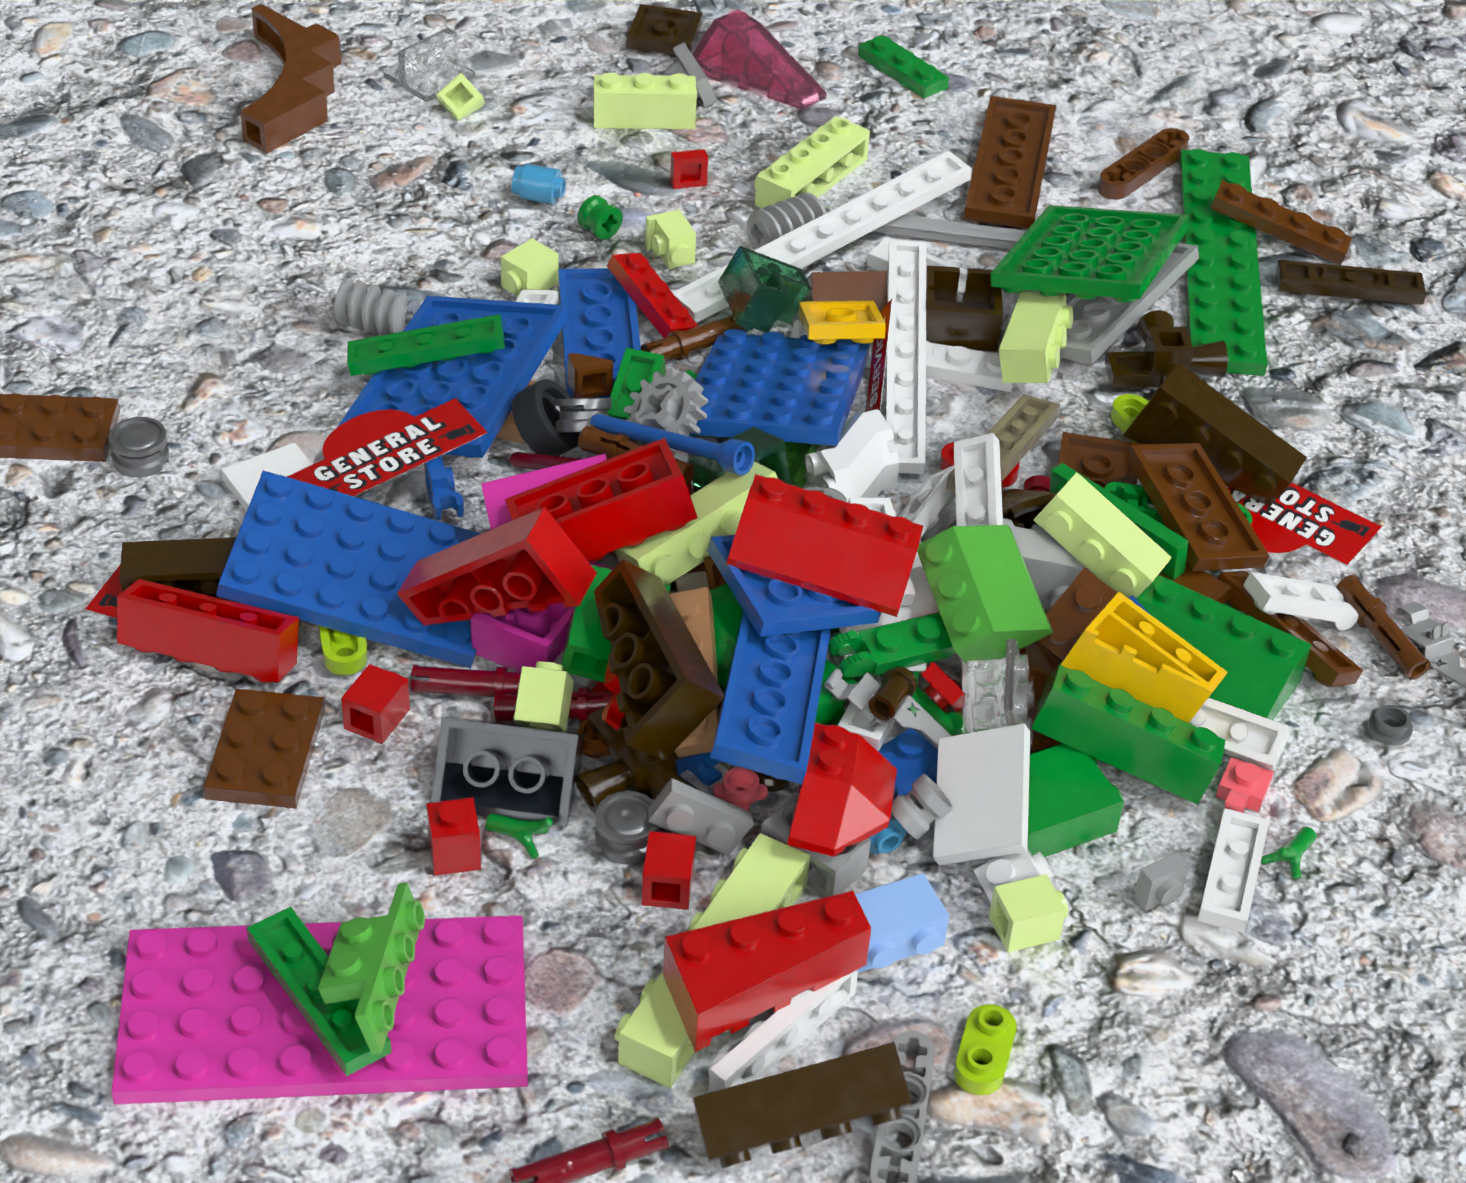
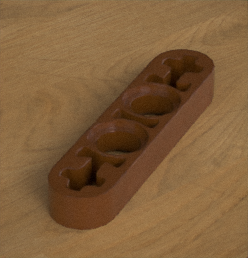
(1139, 165)

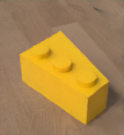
(1146, 659)

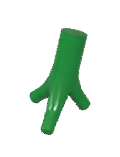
(519, 830)
(1293, 851)

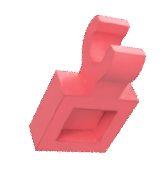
(1244, 785)

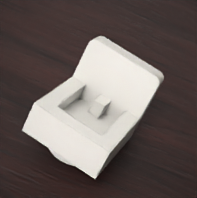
(1010, 869)

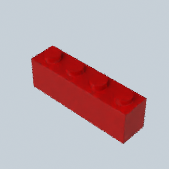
(207, 630)

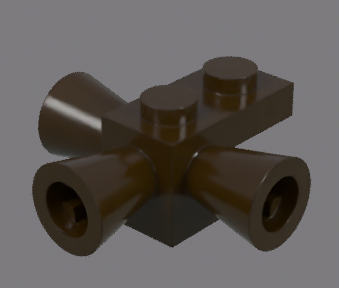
(1162, 352)
(630, 769)

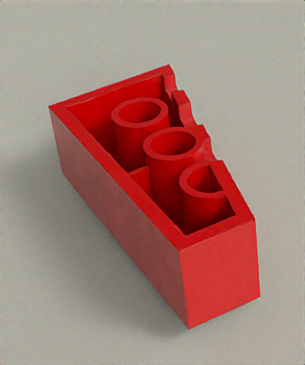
(500, 570)
(762, 961)

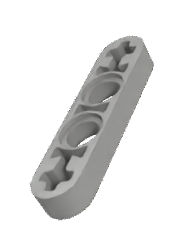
(913, 1116)

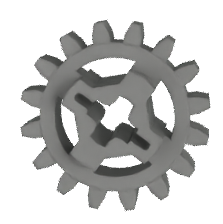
(668, 404)

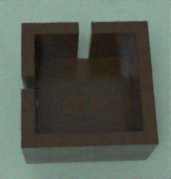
(967, 323)

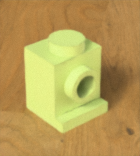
(671, 238)

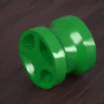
(600, 217)

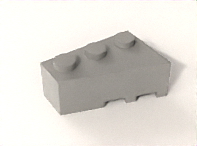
(1047, 561)

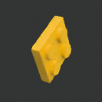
(841, 320)

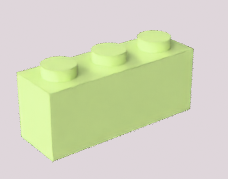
(644, 101)
(1035, 338)
(1102, 538)

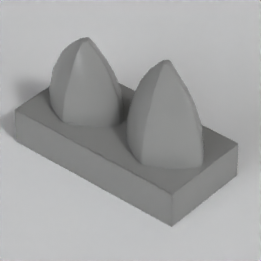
(688, 65)

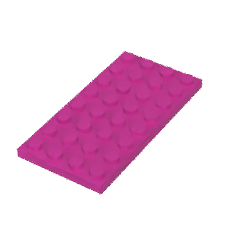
(217, 1025)

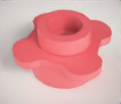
(740, 788)

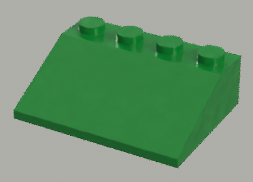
(1259, 659)

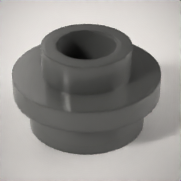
(1390, 725)

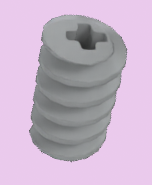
(781, 218)
(372, 310)

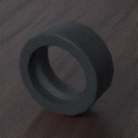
(537, 417)

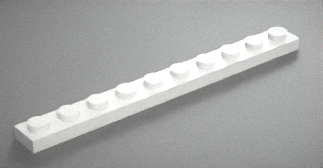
(839, 226)

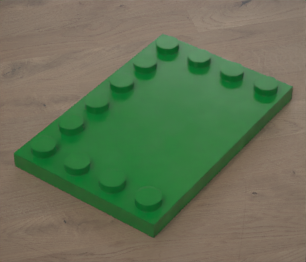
(1091, 253)

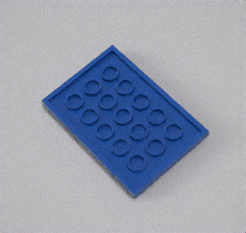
(478, 381)
(780, 386)
(340, 565)

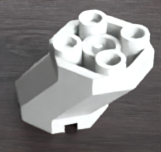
(860, 461)

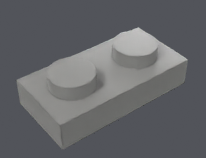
(700, 815)

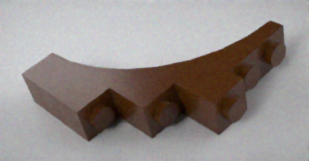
(299, 95)

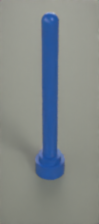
(732, 455)

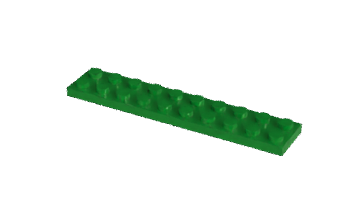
(1225, 280)

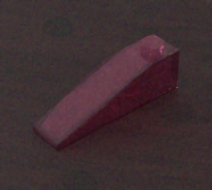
(749, 54)

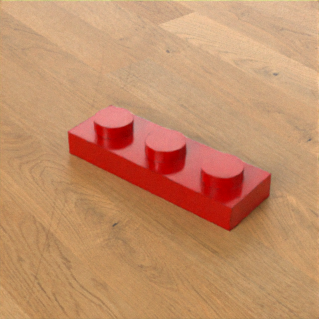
(650, 293)

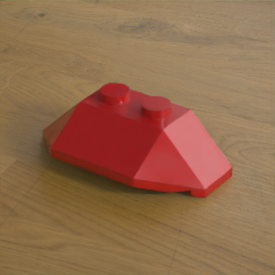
(842, 794)

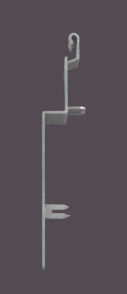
(1438, 648)
(860, 694)

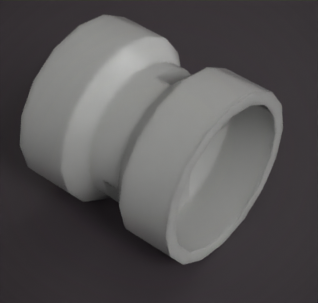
(920, 806)

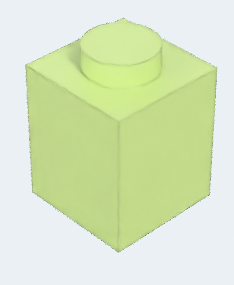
(529, 268)
(544, 696)
(1028, 912)

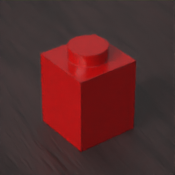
(375, 703)
(453, 836)
(668, 870)

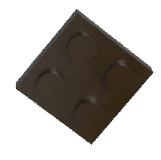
(663, 29)

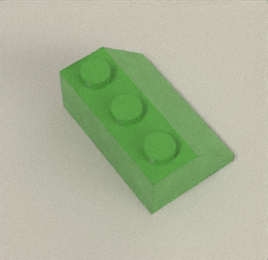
(983, 590)

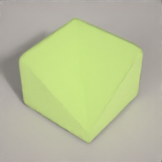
(460, 97)

